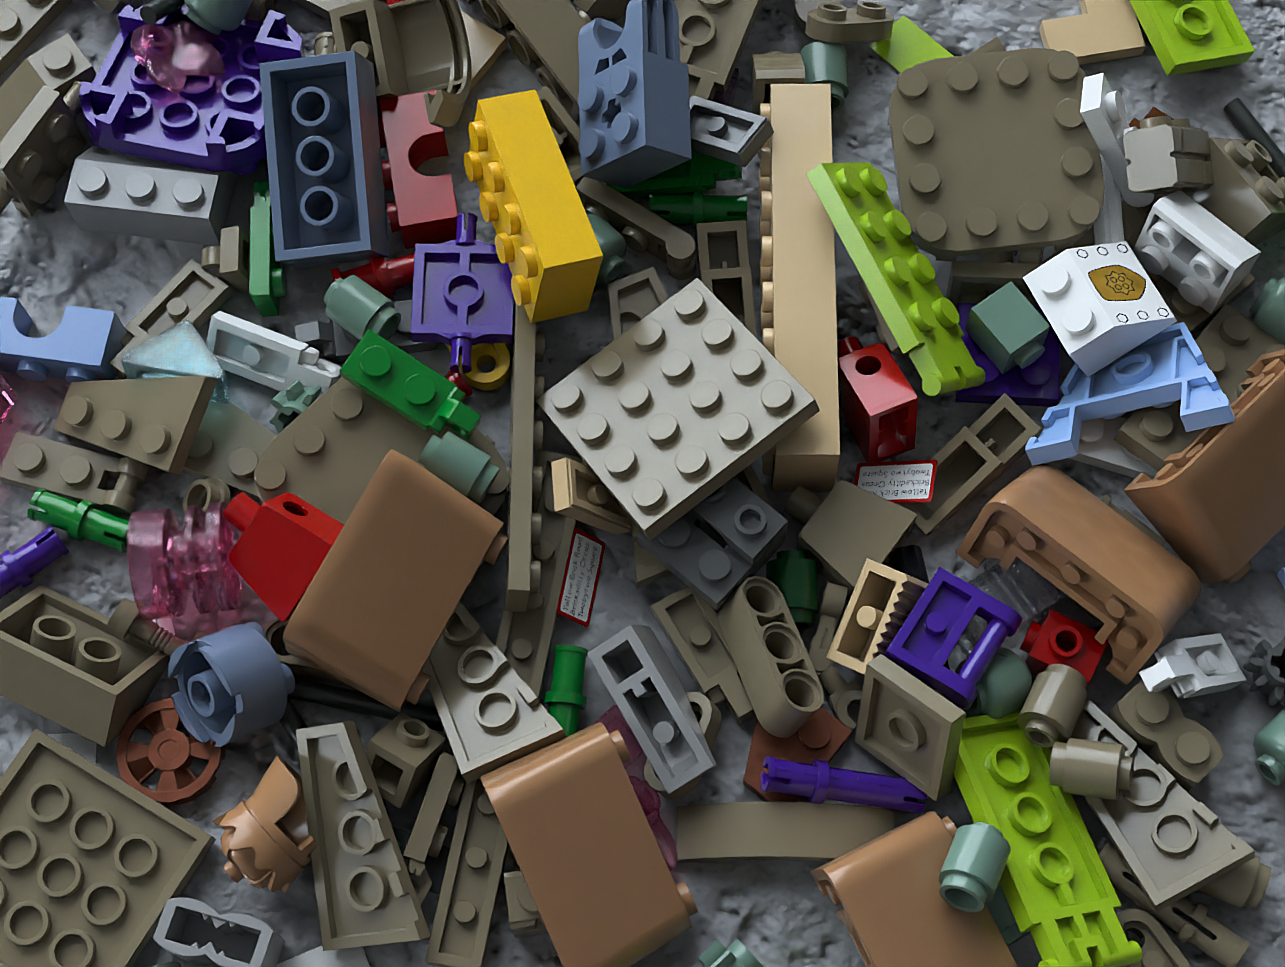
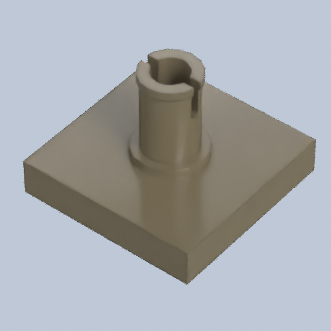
(909, 727)

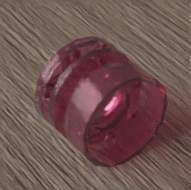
(174, 561)

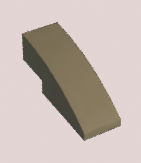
(726, 267)
(975, 461)

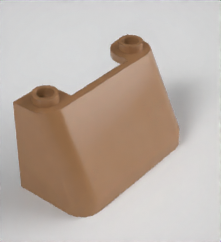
(1228, 486)
(1090, 557)
(393, 582)
(589, 851)
(896, 904)

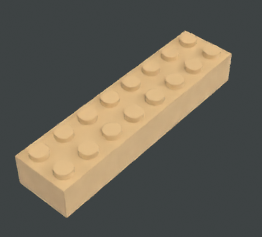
(800, 280)

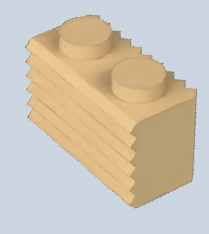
(874, 615)

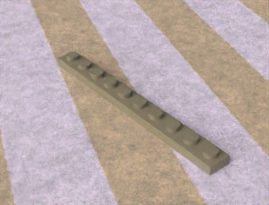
(478, 841)

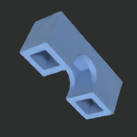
(73, 352)

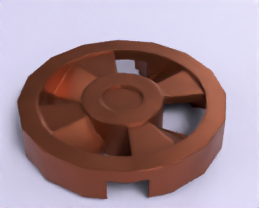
(168, 753)

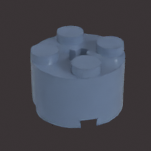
(229, 684)

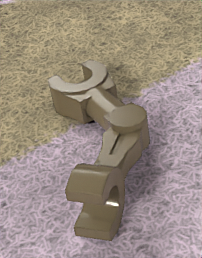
(841, 692)

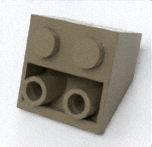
(1245, 189)

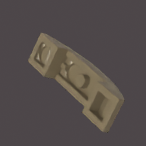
(775, 830)

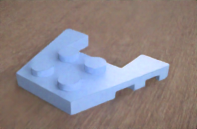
(1152, 375)

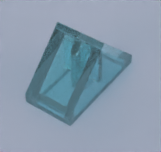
(175, 354)

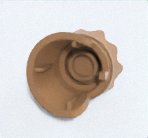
(269, 831)

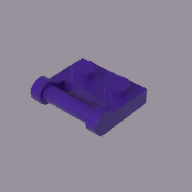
(937, 627)

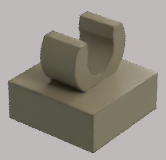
(231, 258)

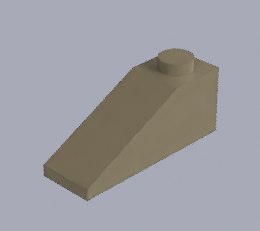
(51, 66)

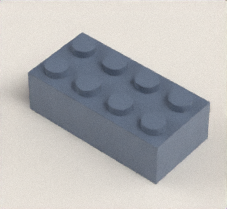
(324, 160)

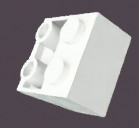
(1194, 251)

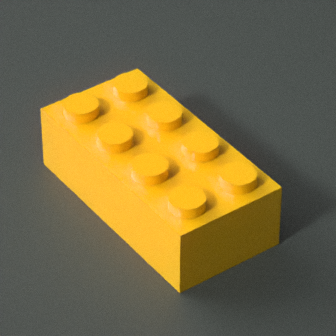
(532, 206)

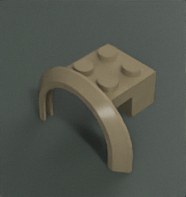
(412, 51)

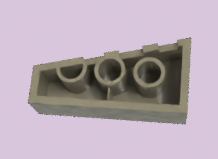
(543, 35)

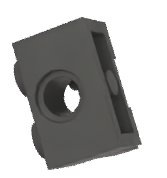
(720, 541)

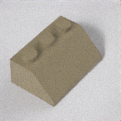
(73, 666)

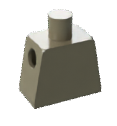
(848, 530)

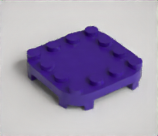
(207, 125)

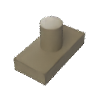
(978, 280)

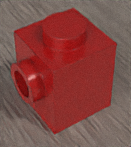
(1062, 642)

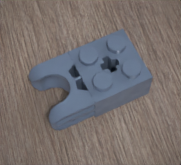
(633, 95)

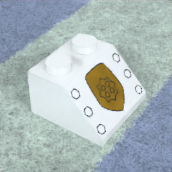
(1099, 302)

